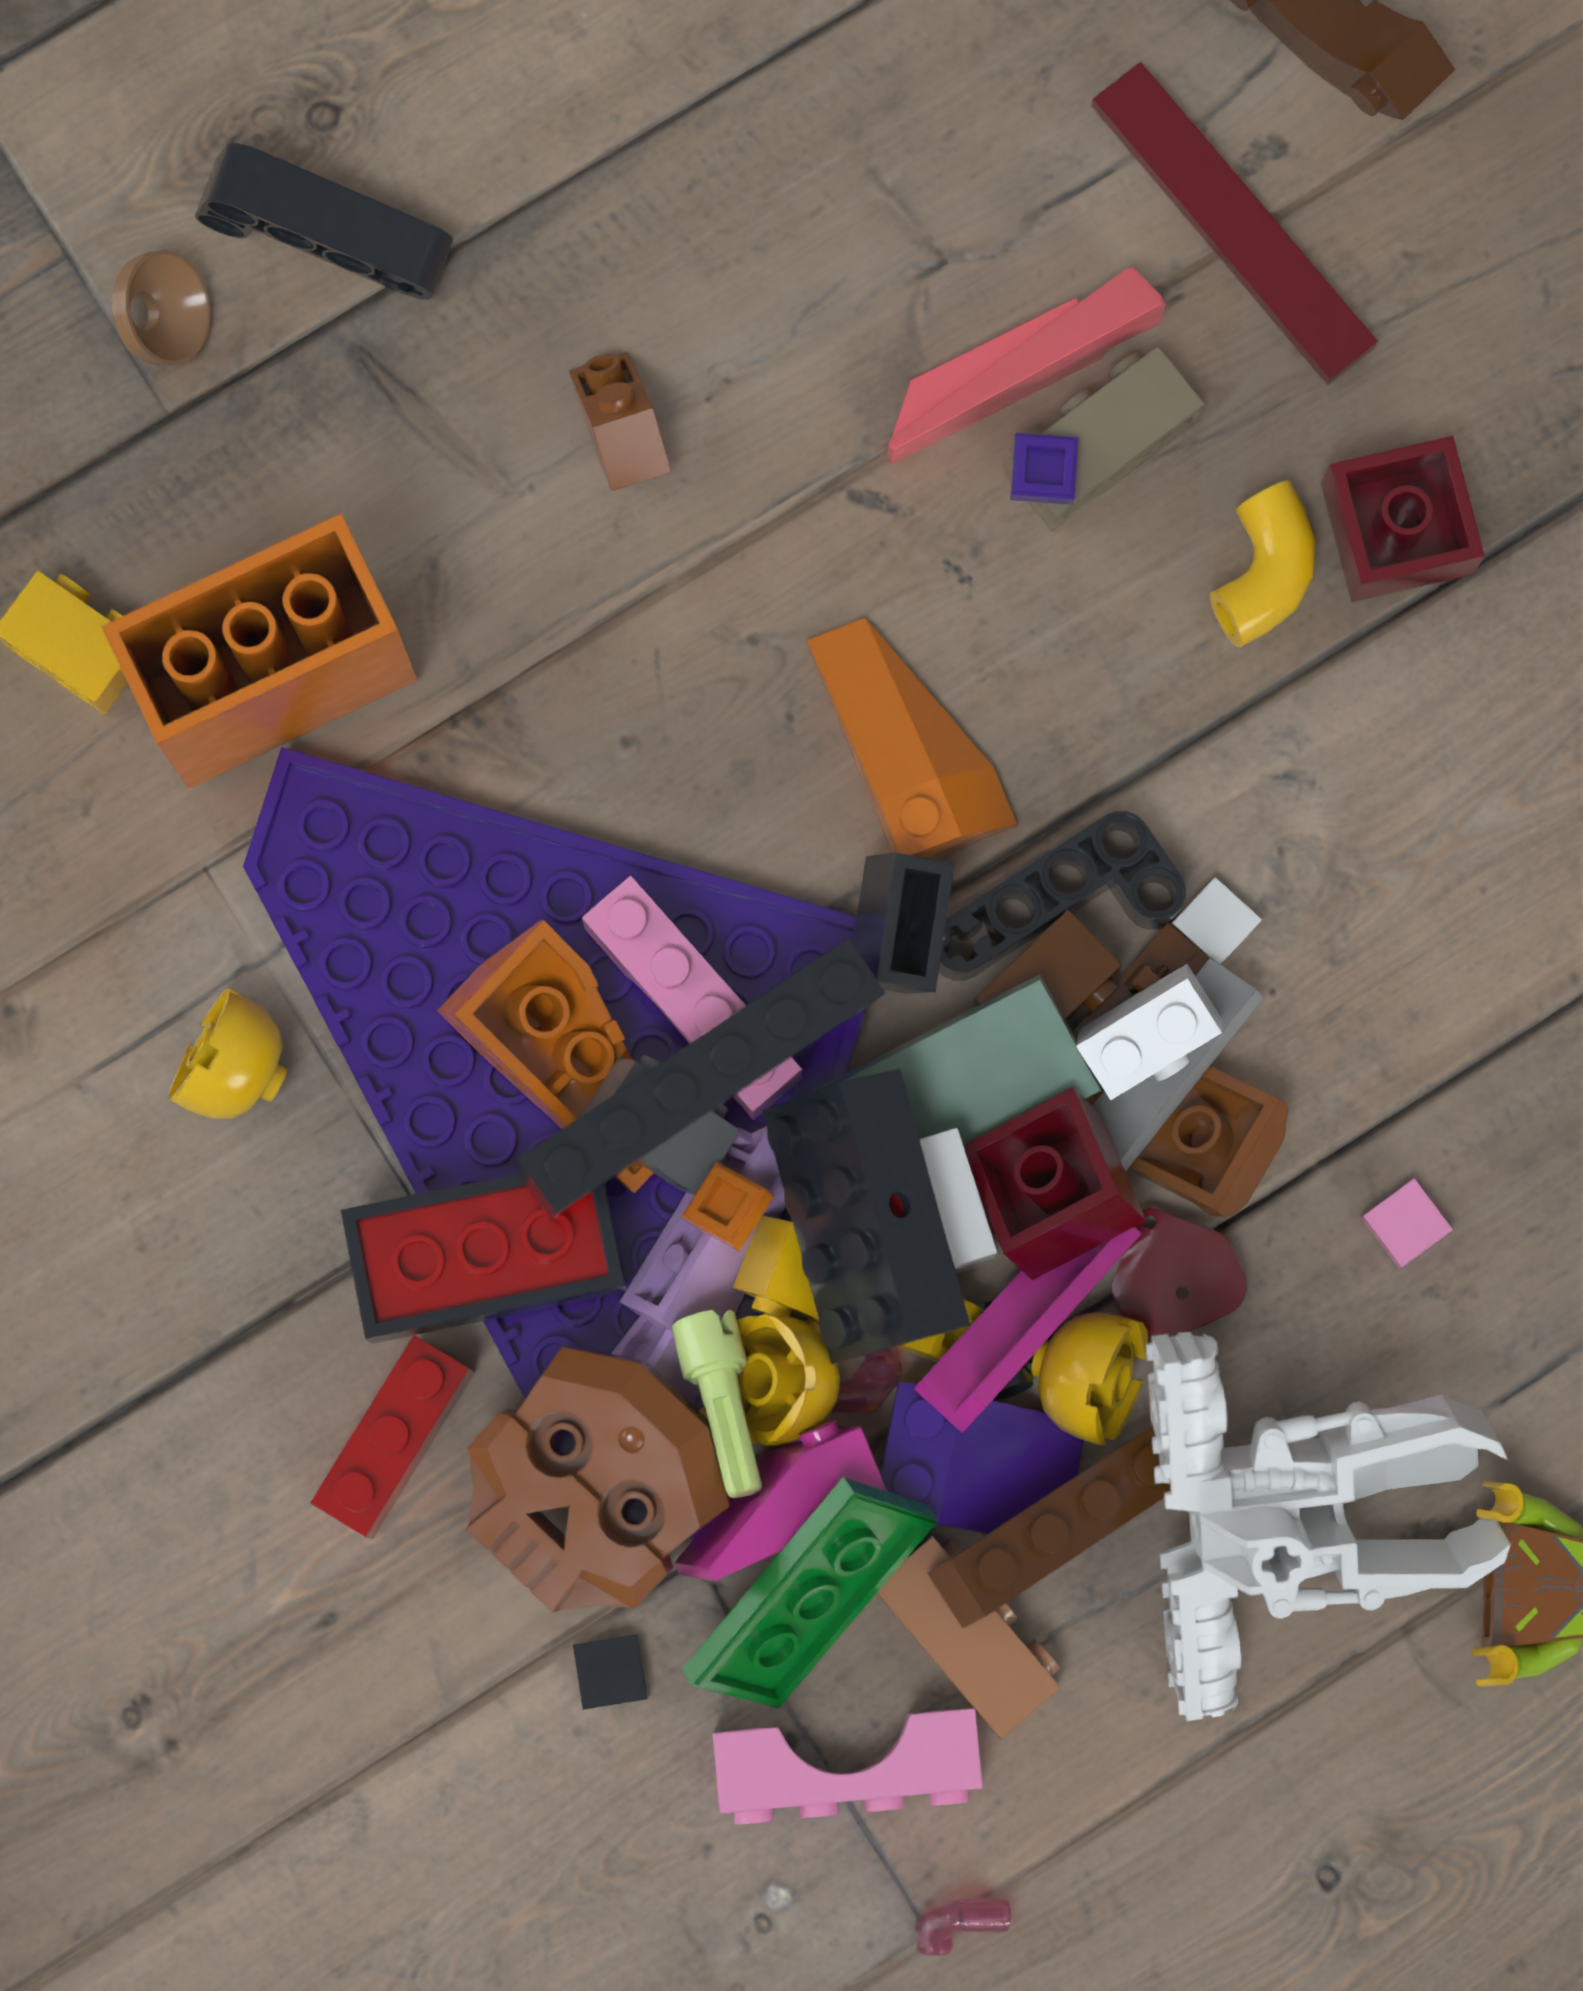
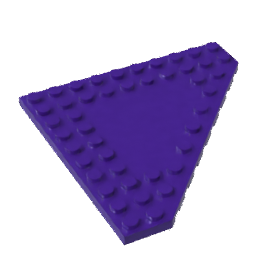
(406, 894)

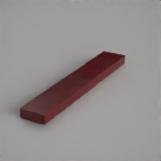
(1234, 223)

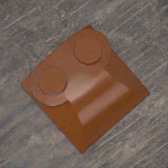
(1216, 1144)

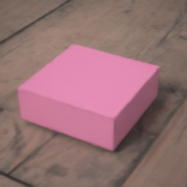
(1406, 1223)

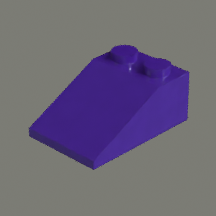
(978, 1475)

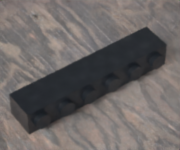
(699, 1078)

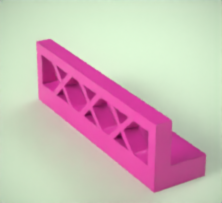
(1012, 1332)

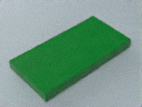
(810, 1593)

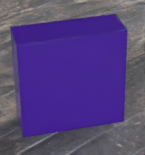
(1044, 468)

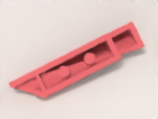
(1023, 361)

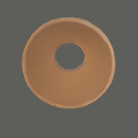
(175, 307)

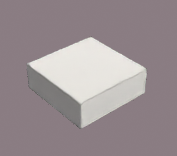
(1216, 921)

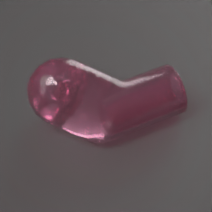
(870, 1383)
(960, 1916)

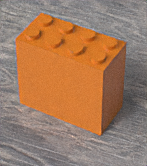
(261, 652)

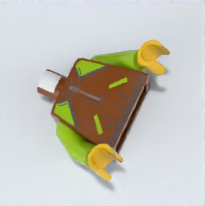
(1537, 1595)

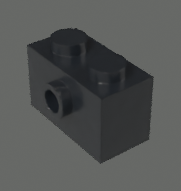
(903, 920)

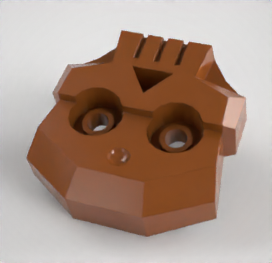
(631, 1442)

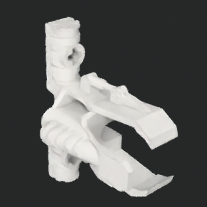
(1277, 1514)

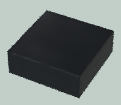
(610, 1671)

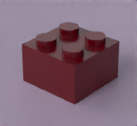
(1402, 519)
(1052, 1184)

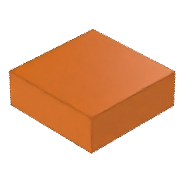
(727, 1206)

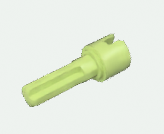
(712, 1357)

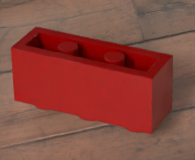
(392, 1437)

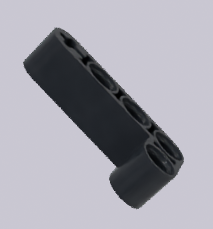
(322, 219)
(1047, 904)

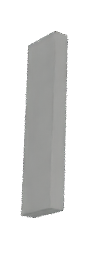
(1143, 1109)

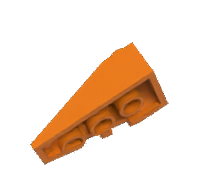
(914, 759)
(542, 1026)

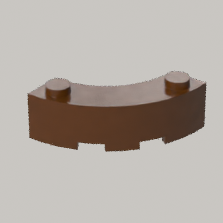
(1361, 50)

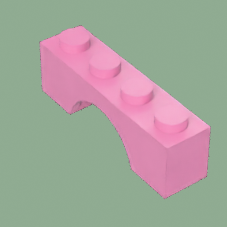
(675, 978)
(931, 1757)

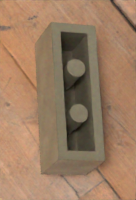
(1120, 427)

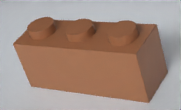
(984, 1659)

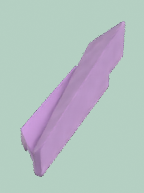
(693, 1270)

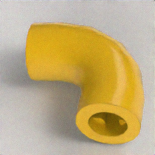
(1279, 568)

